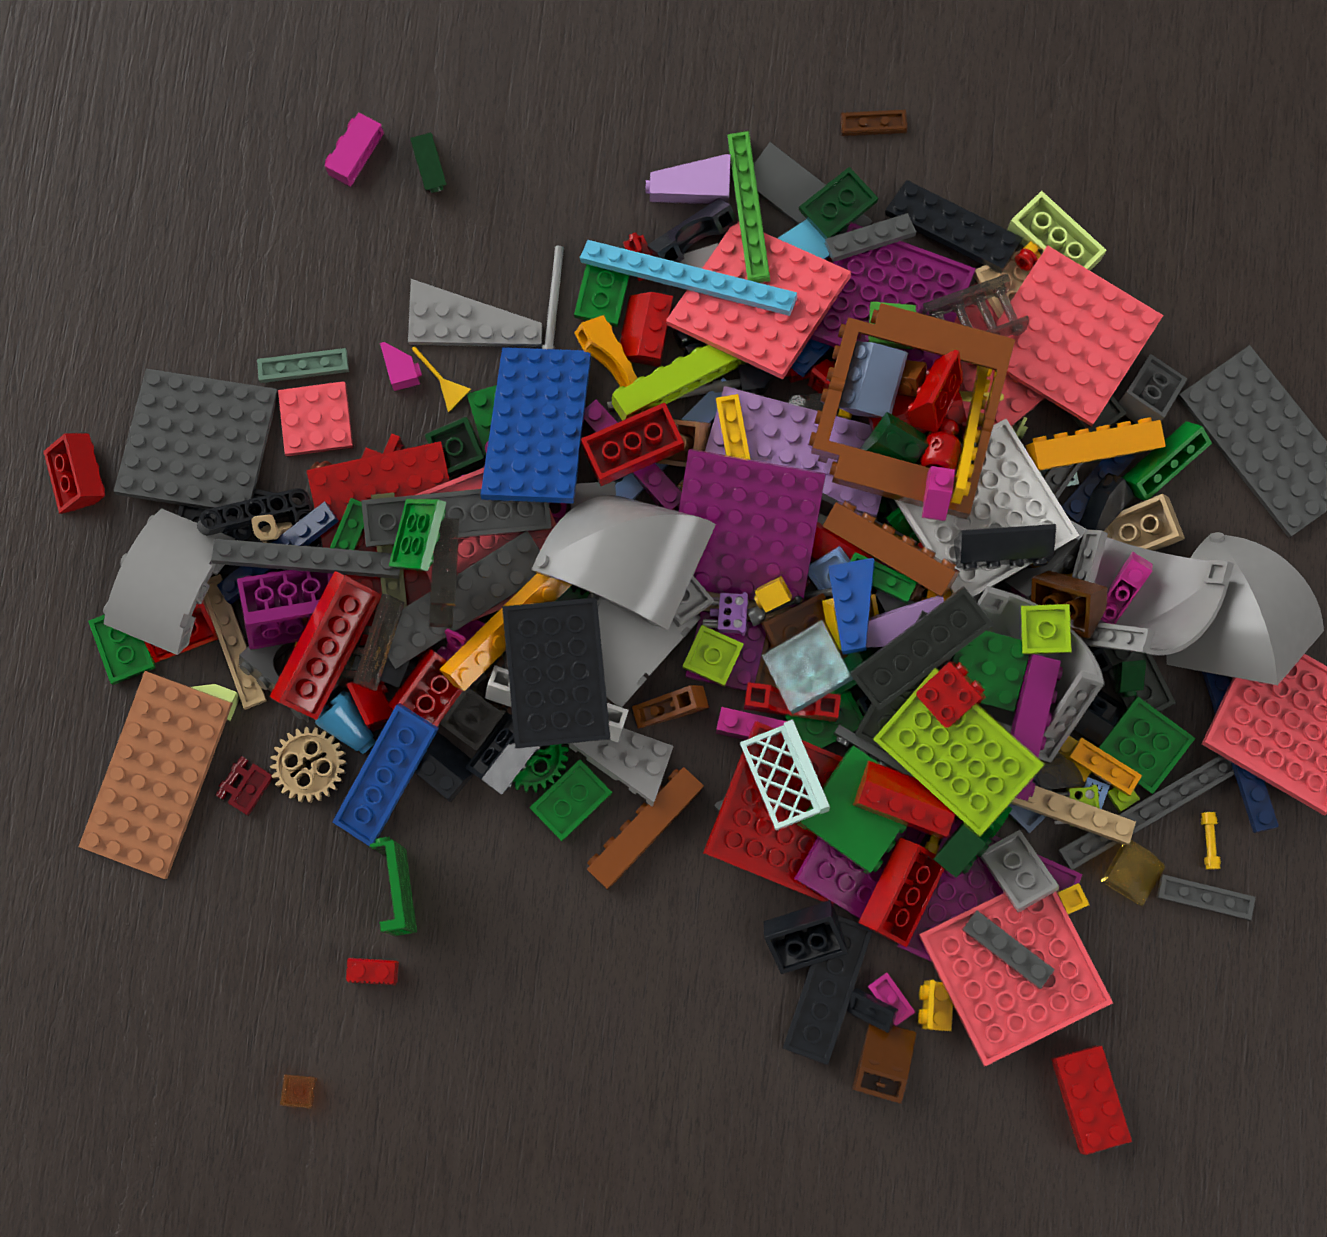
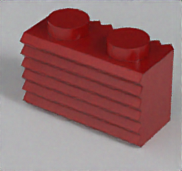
(372, 971)

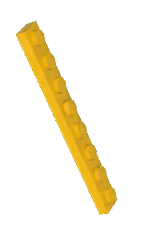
(971, 434)

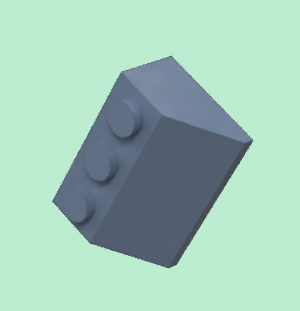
(872, 380)

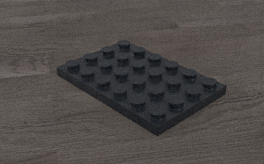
(556, 673)

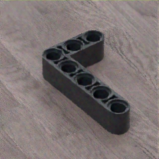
(262, 505)

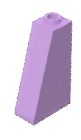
(692, 182)
(890, 624)

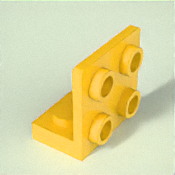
(936, 1007)

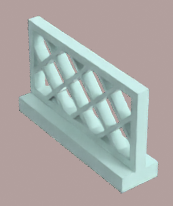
(803, 766)

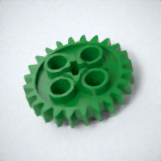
(532, 778)

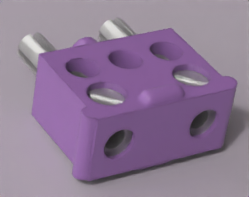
(738, 615)

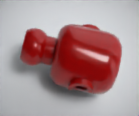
(943, 447)

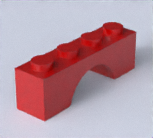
(769, 700)

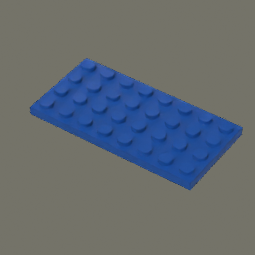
(536, 425)

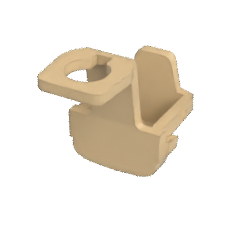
(270, 531)

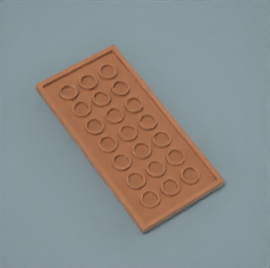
(155, 775)

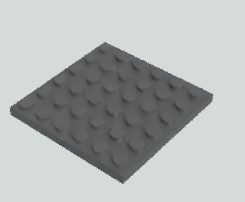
(195, 440)

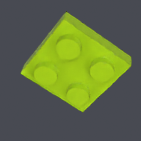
(1046, 629)
(713, 655)

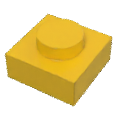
(1073, 898)

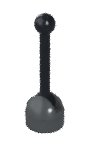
(758, 614)

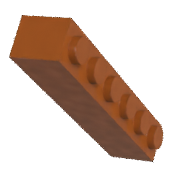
(891, 548)
(645, 828)

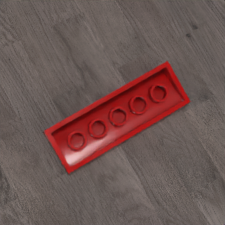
(325, 645)

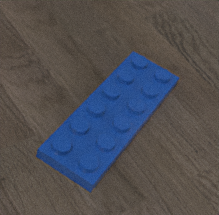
(385, 774)

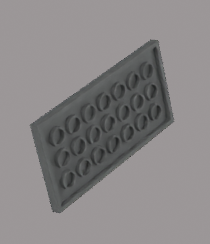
(1263, 438)

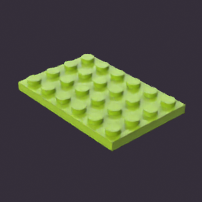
(967, 766)

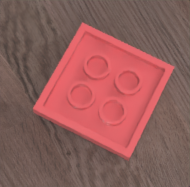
(315, 418)

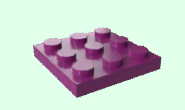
(748, 660)

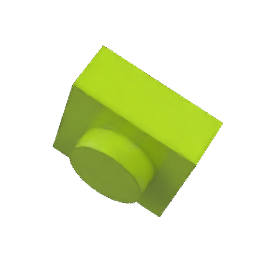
(1121, 800)

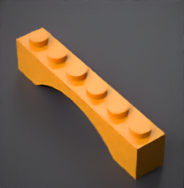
(599, 340)

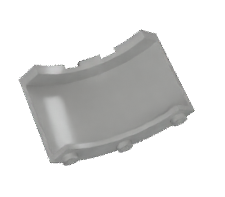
(162, 582)
(633, 648)

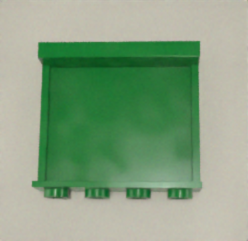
(849, 829)
(400, 888)

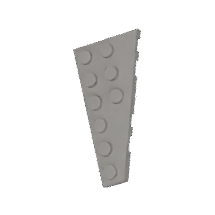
(455, 320)
(632, 760)

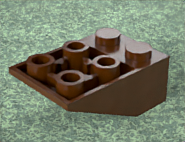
(885, 1063)

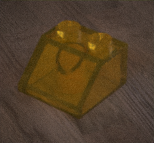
(1134, 872)

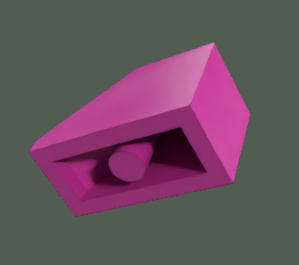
(400, 367)
(938, 493)

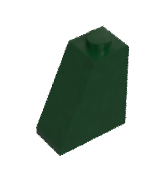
(428, 162)

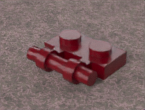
(249, 790)

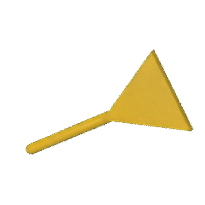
(452, 392)

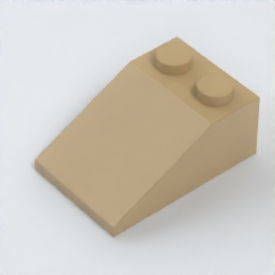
(1147, 525)

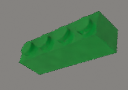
(1168, 461)

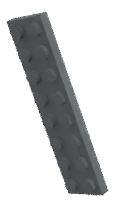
(475, 515)
(477, 591)

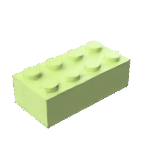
(1049, 225)

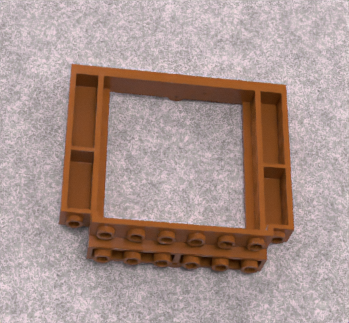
(889, 475)

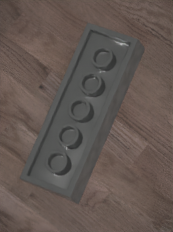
(788, 185)

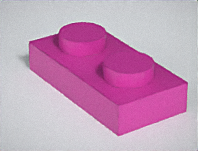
(888, 992)

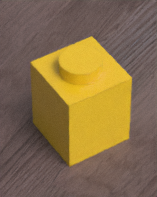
(772, 594)

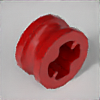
(1026, 259)

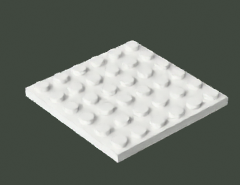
(1007, 495)

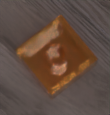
(298, 1091)

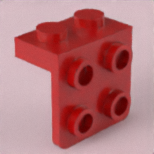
(950, 693)

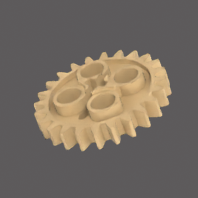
(298, 747)

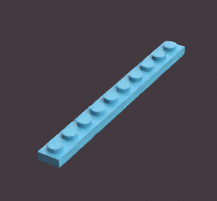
(689, 277)

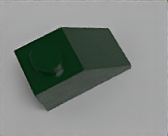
(1129, 677)

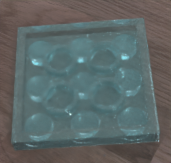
(807, 667)

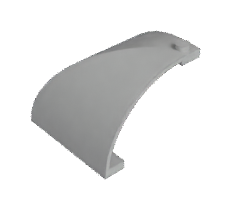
(627, 554)
(1169, 608)
(1264, 617)
(1079, 679)

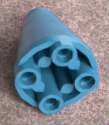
(346, 723)

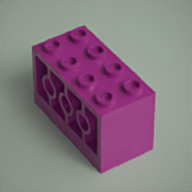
(279, 605)

